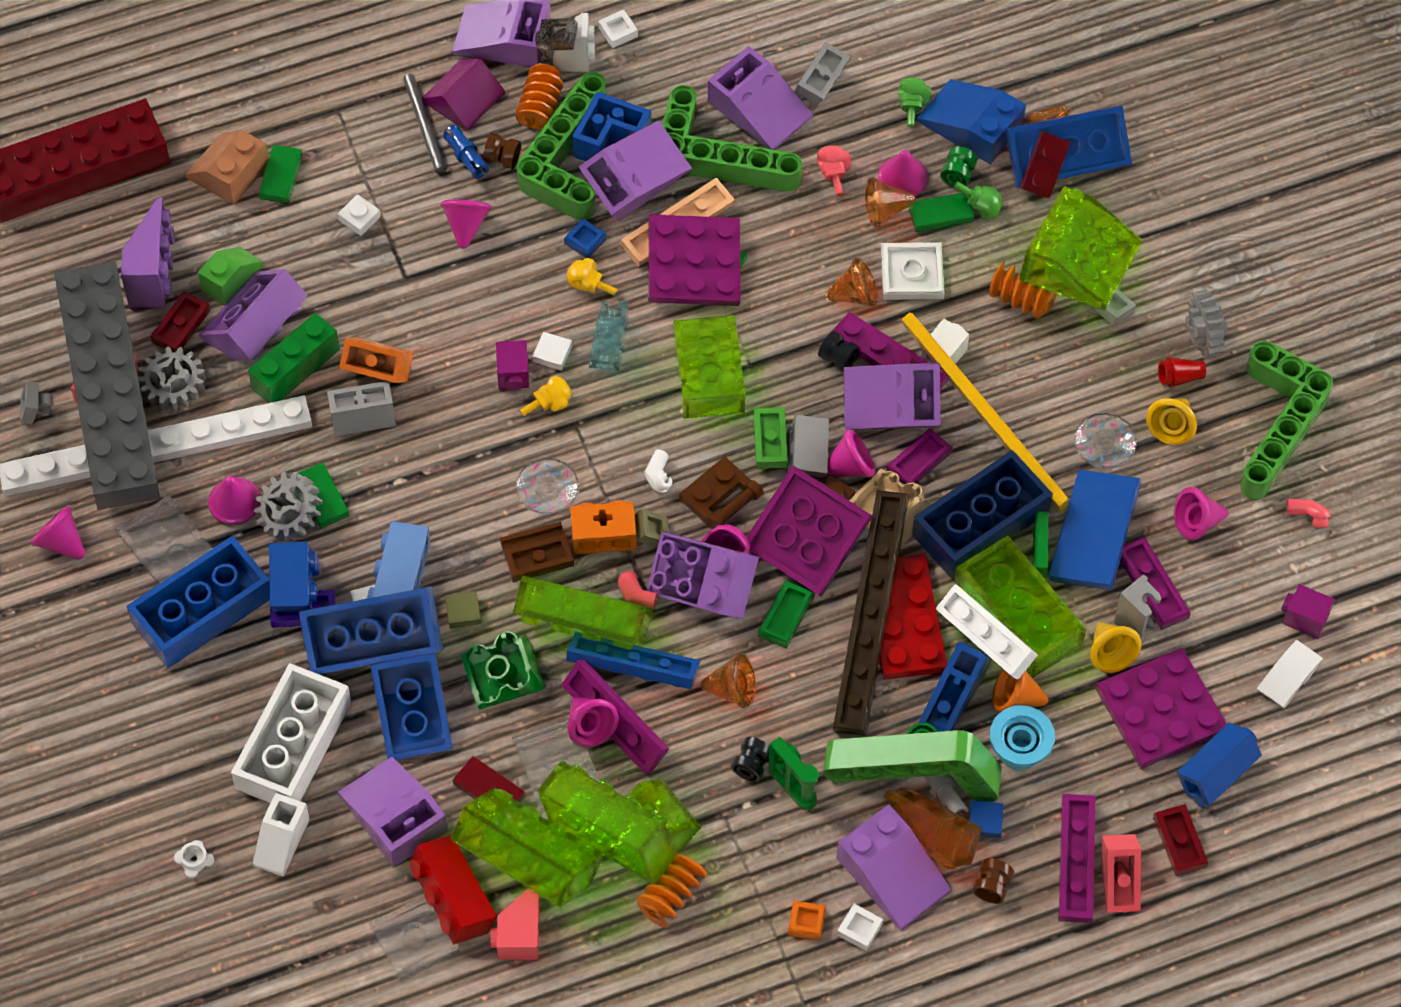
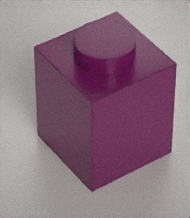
(512, 365)
(1307, 610)

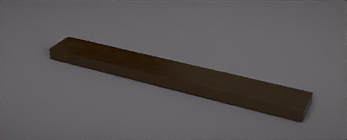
(871, 613)

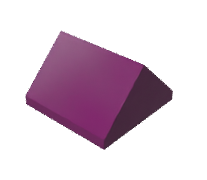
(465, 93)

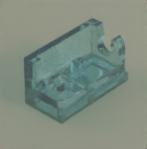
(609, 337)

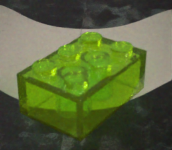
(709, 366)

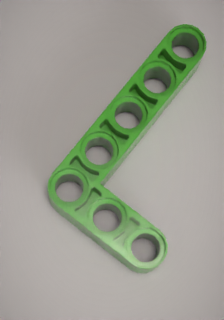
(558, 145)
(718, 153)
(1290, 421)
(917, 755)

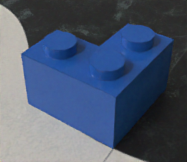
(606, 123)
(292, 576)

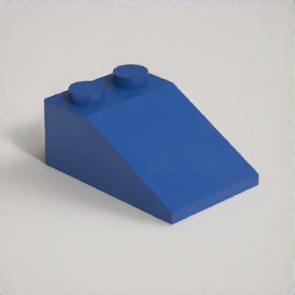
(973, 117)
(411, 706)

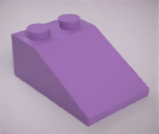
(892, 867)

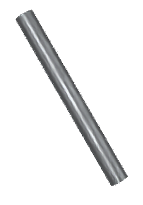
(424, 124)

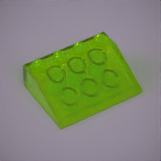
(1080, 250)

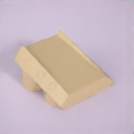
(890, 481)

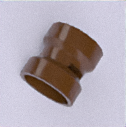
(502, 151)
(993, 879)

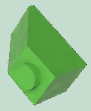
(227, 273)

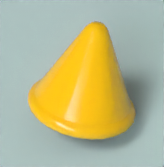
(1171, 421)
(1114, 647)

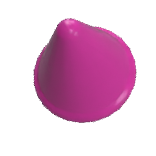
(904, 173)
(465, 218)
(850, 458)
(233, 500)
(1196, 513)
(61, 535)
(591, 721)

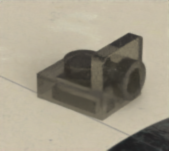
(556, 35)

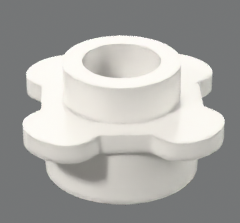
(190, 850)

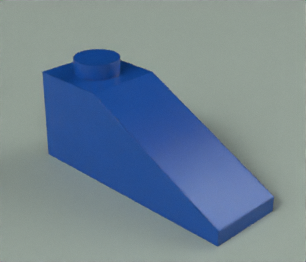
(956, 687)

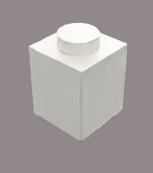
(952, 340)

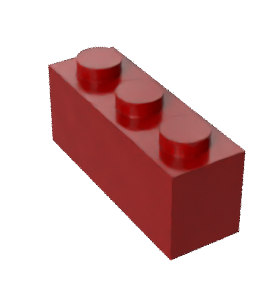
(452, 889)

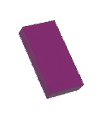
(920, 457)

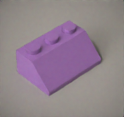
(254, 314)

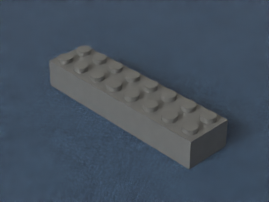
(106, 386)

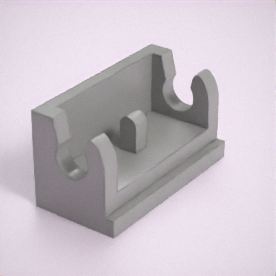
(821, 74)
(361, 408)
(808, 445)
(1132, 606)

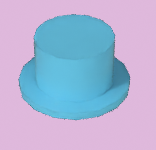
(1022, 736)

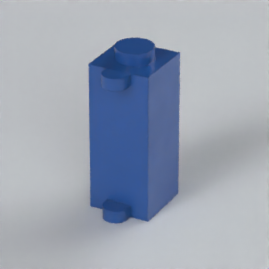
(1219, 764)

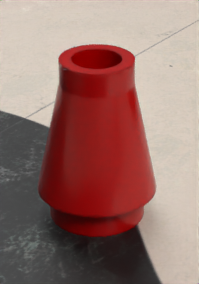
(1180, 371)

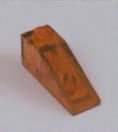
(939, 830)

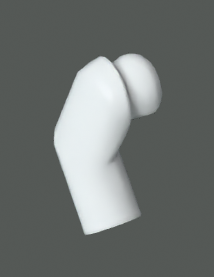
(654, 472)

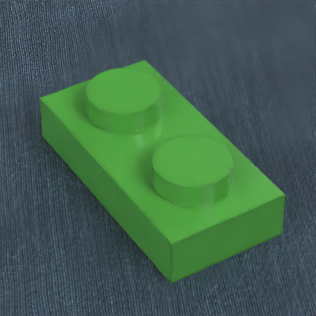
(770, 438)

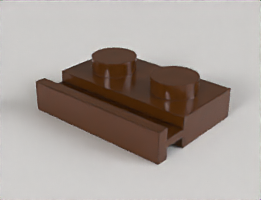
(537, 551)

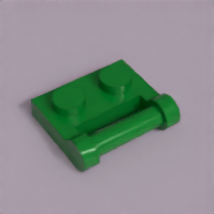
(789, 770)

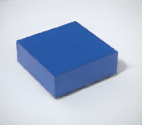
(585, 238)
(988, 816)

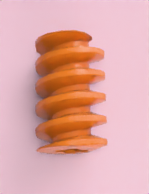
(539, 96)
(1020, 293)
(666, 891)

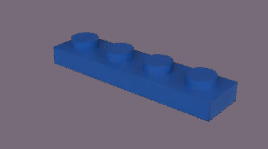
(638, 662)

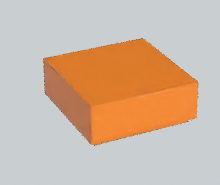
(807, 920)

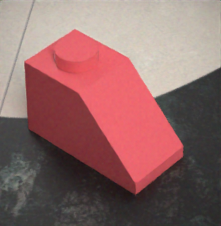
(1121, 873)
(518, 929)

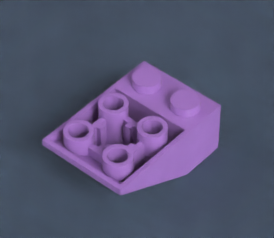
(502, 31)
(757, 99)
(635, 169)
(148, 260)
(892, 396)
(702, 575)
(394, 810)

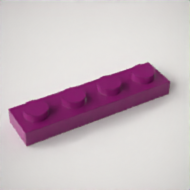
(876, 346)
(631, 733)
(1077, 858)

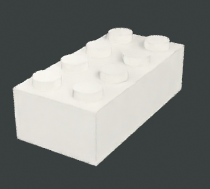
(291, 735)

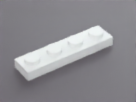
(986, 631)

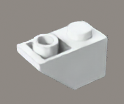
(584, 49)
(280, 834)

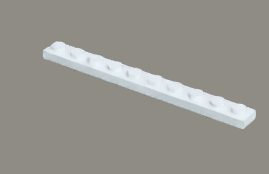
(165, 443)

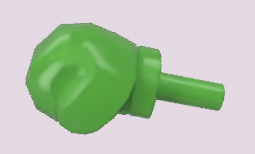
(912, 96)
(984, 200)

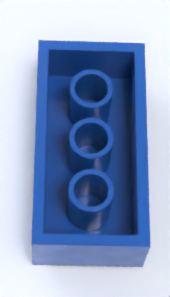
(199, 601)
(371, 630)

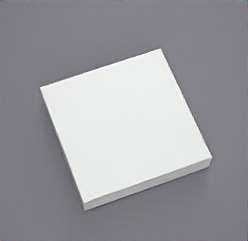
(912, 271)

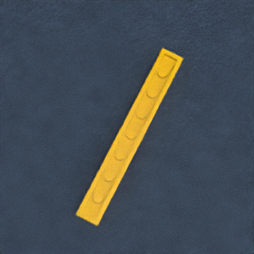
(981, 406)

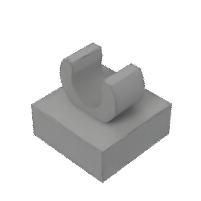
(34, 403)

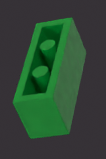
(294, 359)

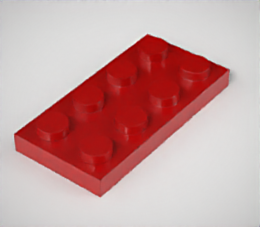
(912, 629)

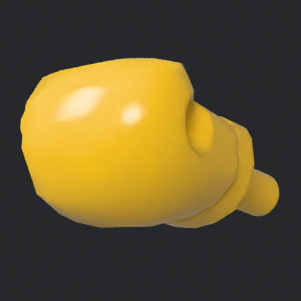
(584, 277)
(551, 395)

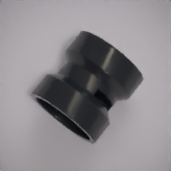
(839, 351)
(751, 760)

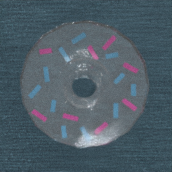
(1109, 430)
(547, 474)

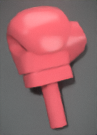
(833, 163)

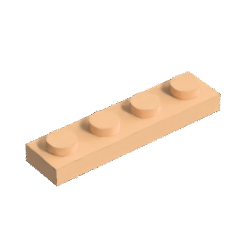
(705, 202)

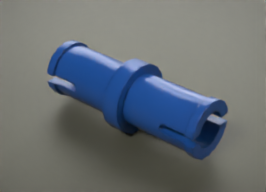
(466, 151)

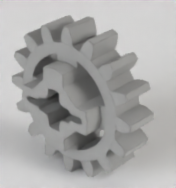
(1206, 323)
(173, 381)
(292, 504)

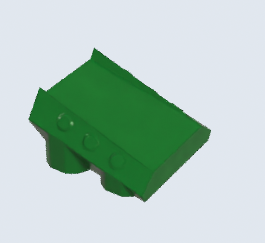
(502, 670)

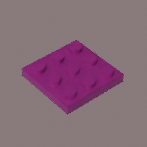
(694, 260)
(807, 530)
(1161, 708)

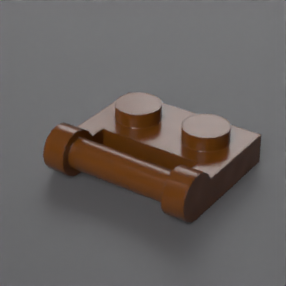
(714, 488)

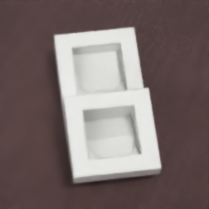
(1289, 673)

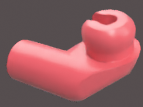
(1311, 508)
(633, 592)

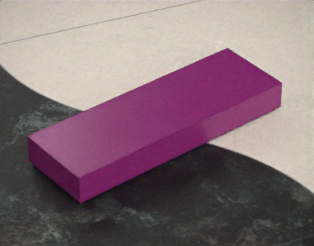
(1140, 559)

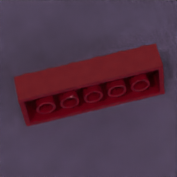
(79, 159)

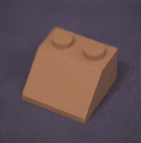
(230, 165)

